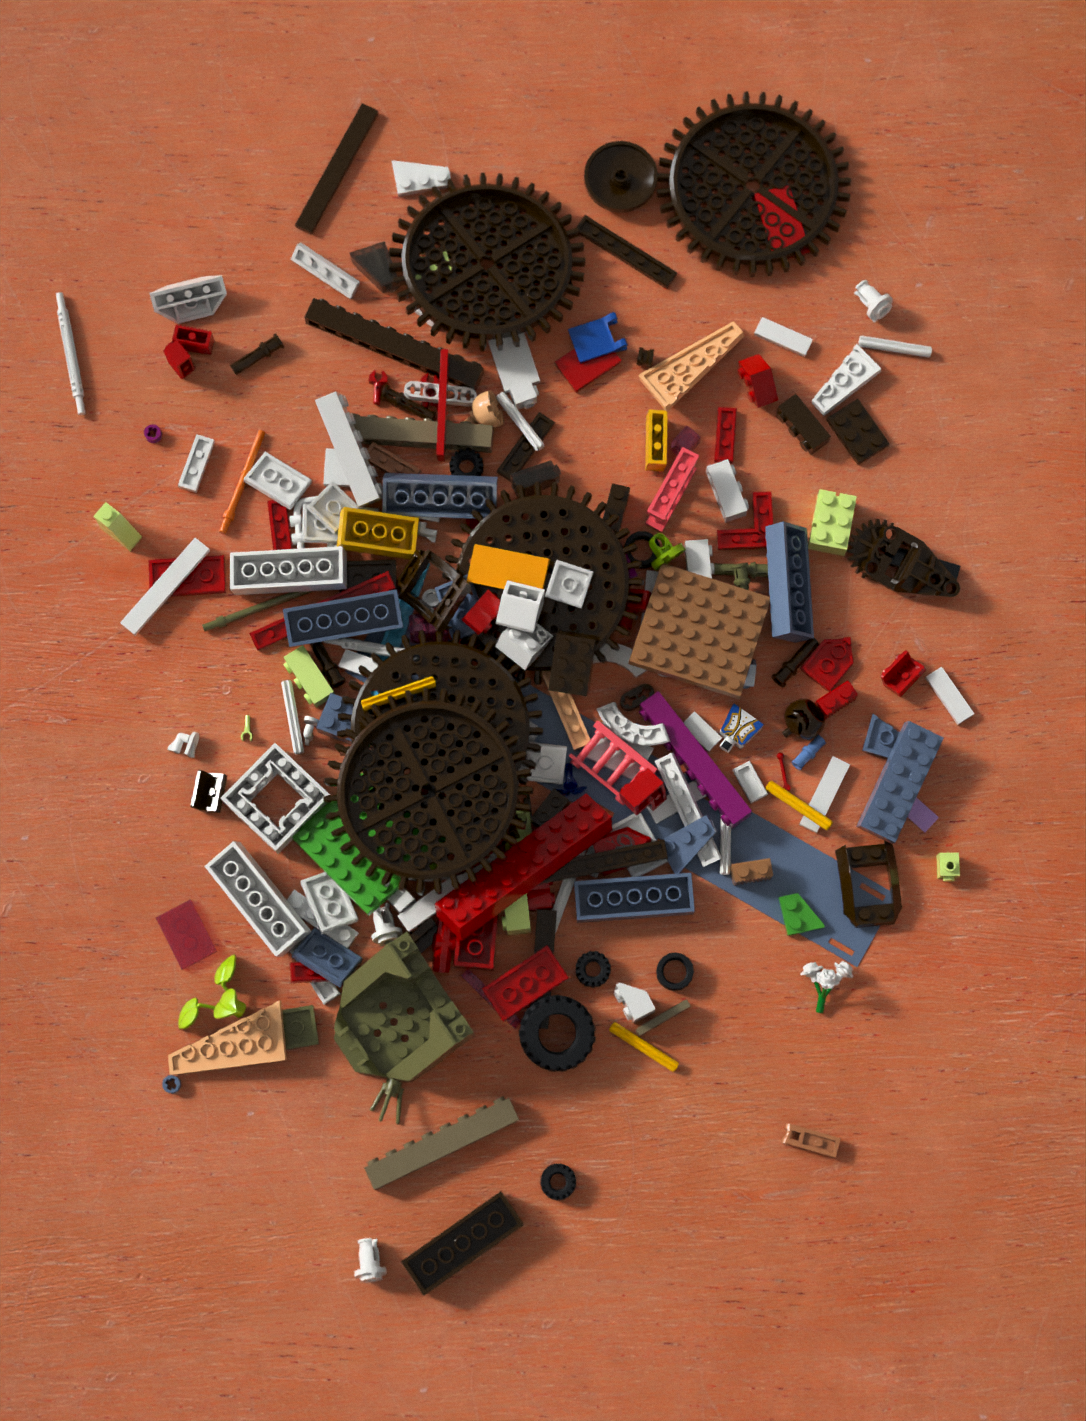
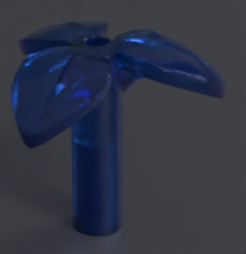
(570, 783)

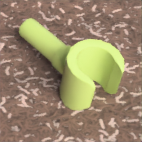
(247, 728)

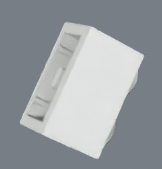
(520, 606)
(522, 645)
(636, 1002)

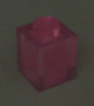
(686, 438)

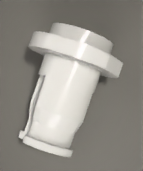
(878, 304)
(384, 926)
(369, 1262)

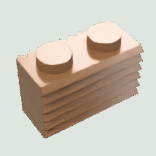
(751, 871)

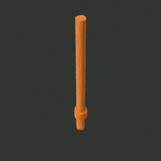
(229, 514)

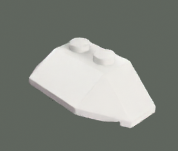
(189, 298)

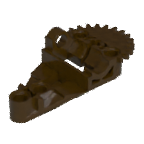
(914, 570)

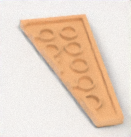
(680, 372)
(243, 1043)

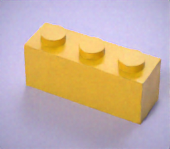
(656, 440)

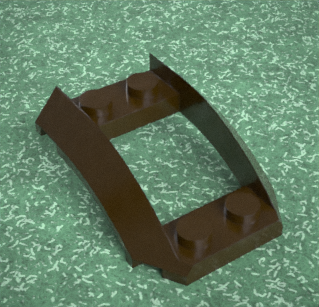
(451, 601)
(863, 857)

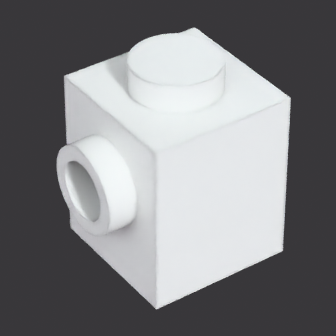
(524, 395)

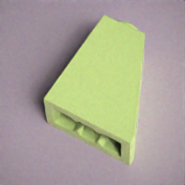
(117, 526)

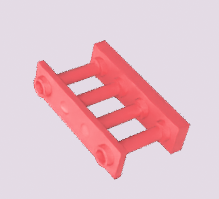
(672, 489)
(615, 744)

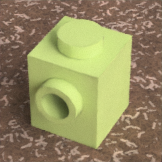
(948, 866)

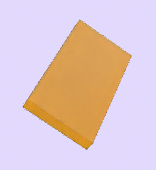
(495, 566)

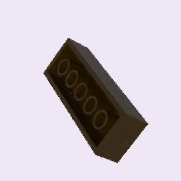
(462, 1243)

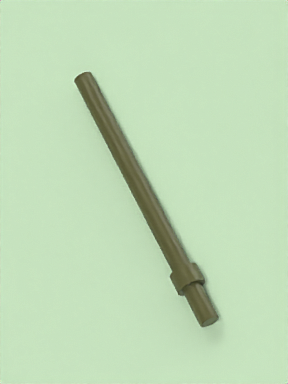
(222, 621)

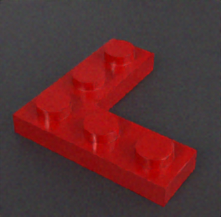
(750, 538)

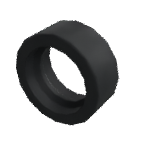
(641, 535)
(679, 957)

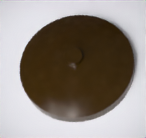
(620, 176)

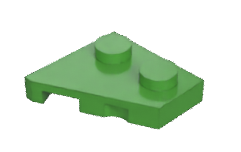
(798, 915)

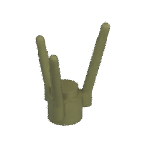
(391, 1089)

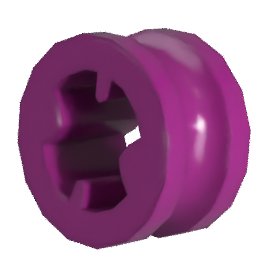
(158, 434)

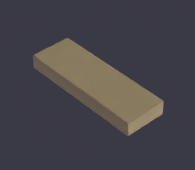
(662, 1018)

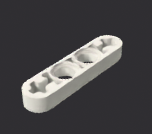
(424, 397)

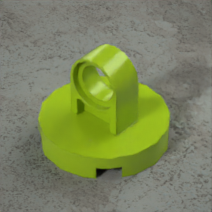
(666, 552)

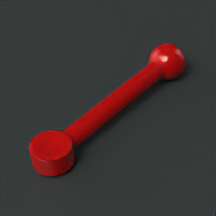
(780, 756)

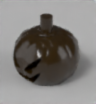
(803, 719)

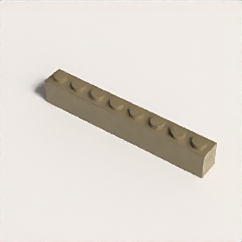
(423, 434)
(442, 1143)

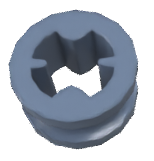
(177, 1081)

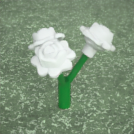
(826, 978)

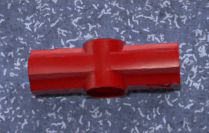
(443, 946)

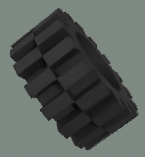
(466, 455)
(593, 957)
(549, 1190)

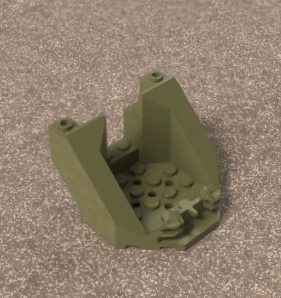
(401, 980)

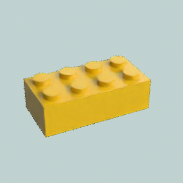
(377, 533)

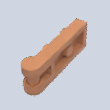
(811, 1140)

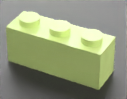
(308, 676)

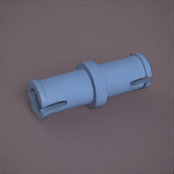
(808, 752)

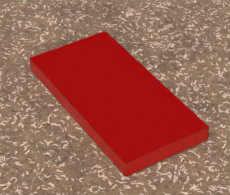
(783, 218)
(205, 579)
(525, 983)

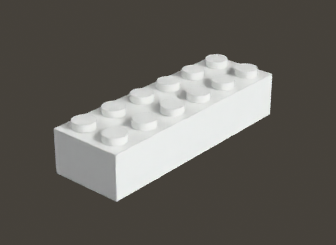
(349, 449)
(288, 570)
(258, 899)

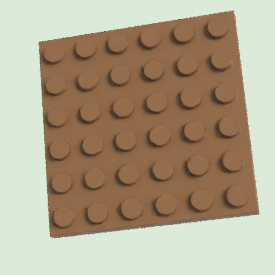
(700, 631)

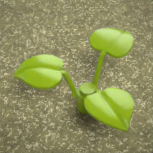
(227, 1005)

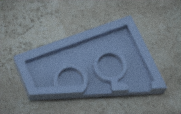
(879, 737)
(687, 842)

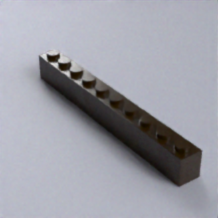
(391, 343)

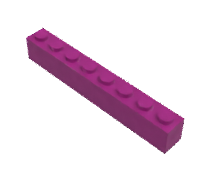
(696, 762)

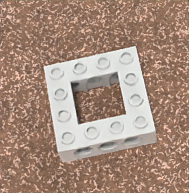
(270, 764)

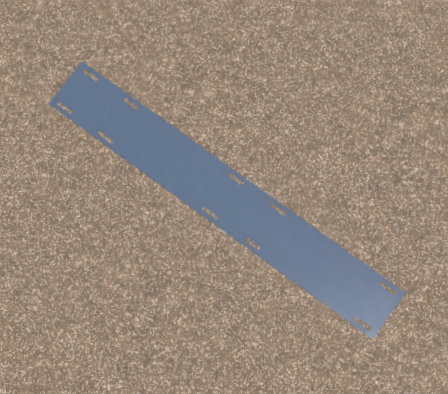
(794, 863)

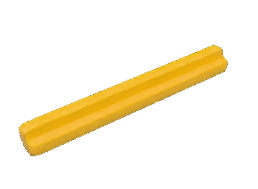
(398, 693)
(799, 805)
(644, 1047)

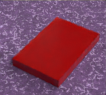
(584, 373)

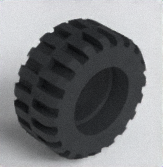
(583, 1039)

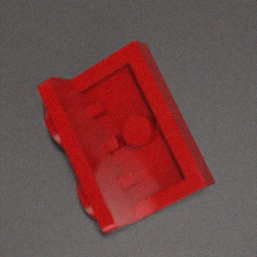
(902, 673)

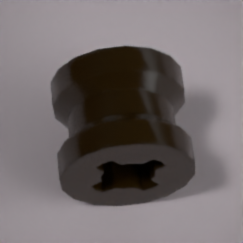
(645, 357)

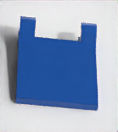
(595, 339)

